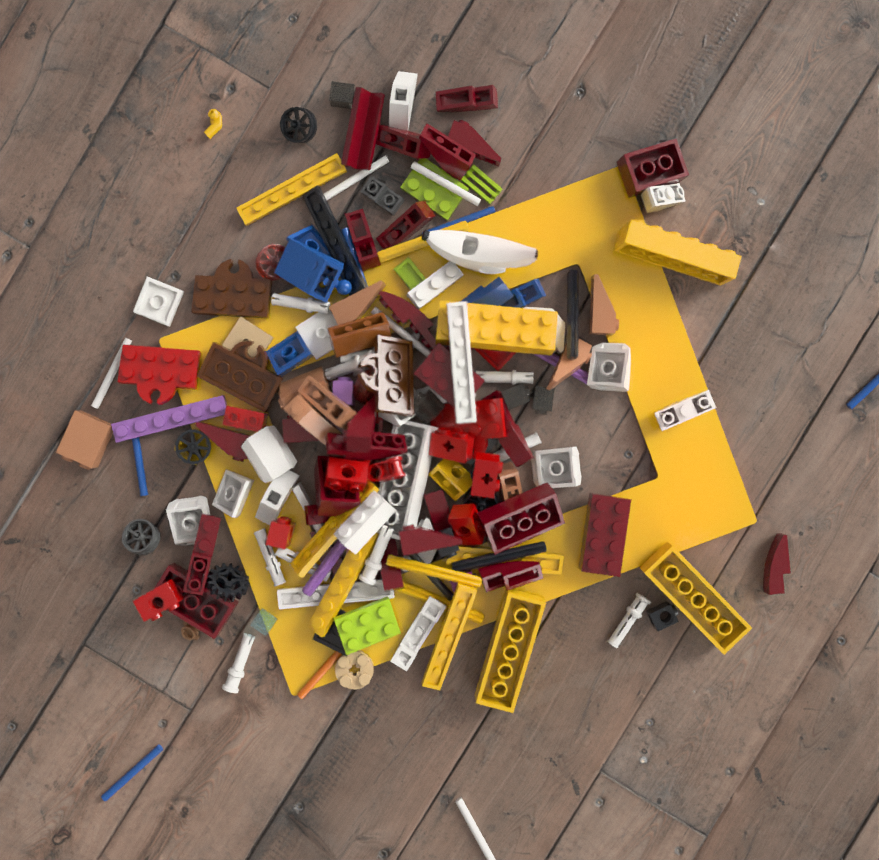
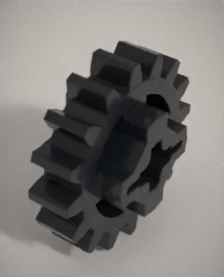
(227, 582)

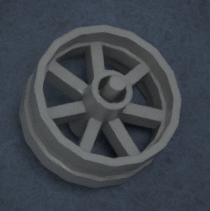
(140, 536)

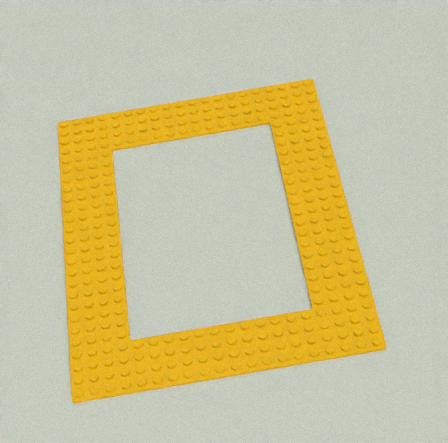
(697, 479)

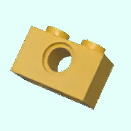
(451, 478)

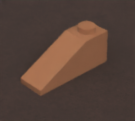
(357, 304)
(602, 313)
(566, 367)
(326, 402)
(310, 418)
(509, 482)

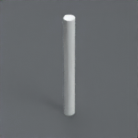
(355, 178)
(445, 183)
(404, 334)
(110, 376)
(474, 829)

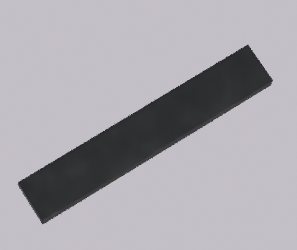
(334, 238)

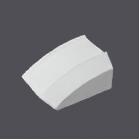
(610, 367)
(268, 454)
(557, 467)
(185, 517)

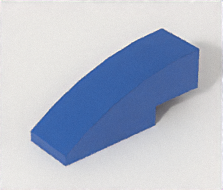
(493, 294)
(526, 294)

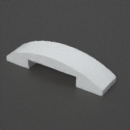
(418, 633)

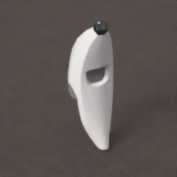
(479, 251)

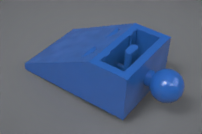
(308, 267)

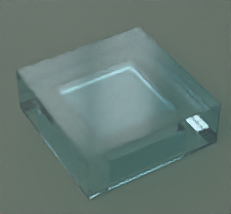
(264, 622)

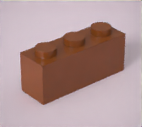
(358, 334)

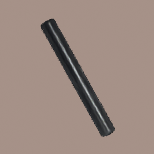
(572, 314)
(507, 555)

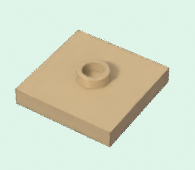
(247, 331)

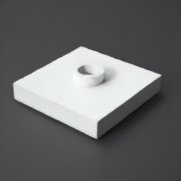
(158, 301)
(315, 333)

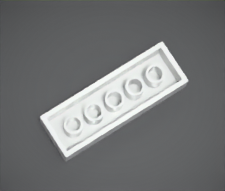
(407, 492)

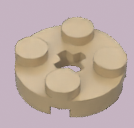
(351, 680)

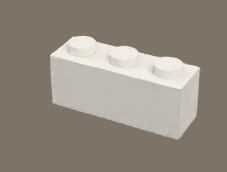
(364, 522)

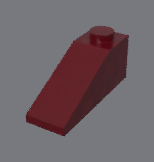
(470, 139)
(402, 142)
(448, 153)
(406, 225)
(361, 429)
(226, 439)
(422, 539)

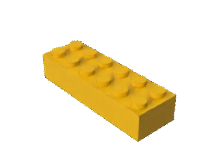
(677, 252)
(504, 328)
(695, 598)
(509, 650)

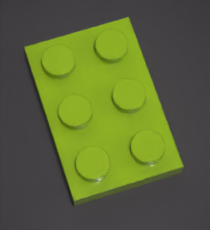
(438, 198)
(367, 625)

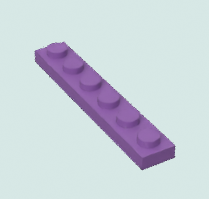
(169, 419)

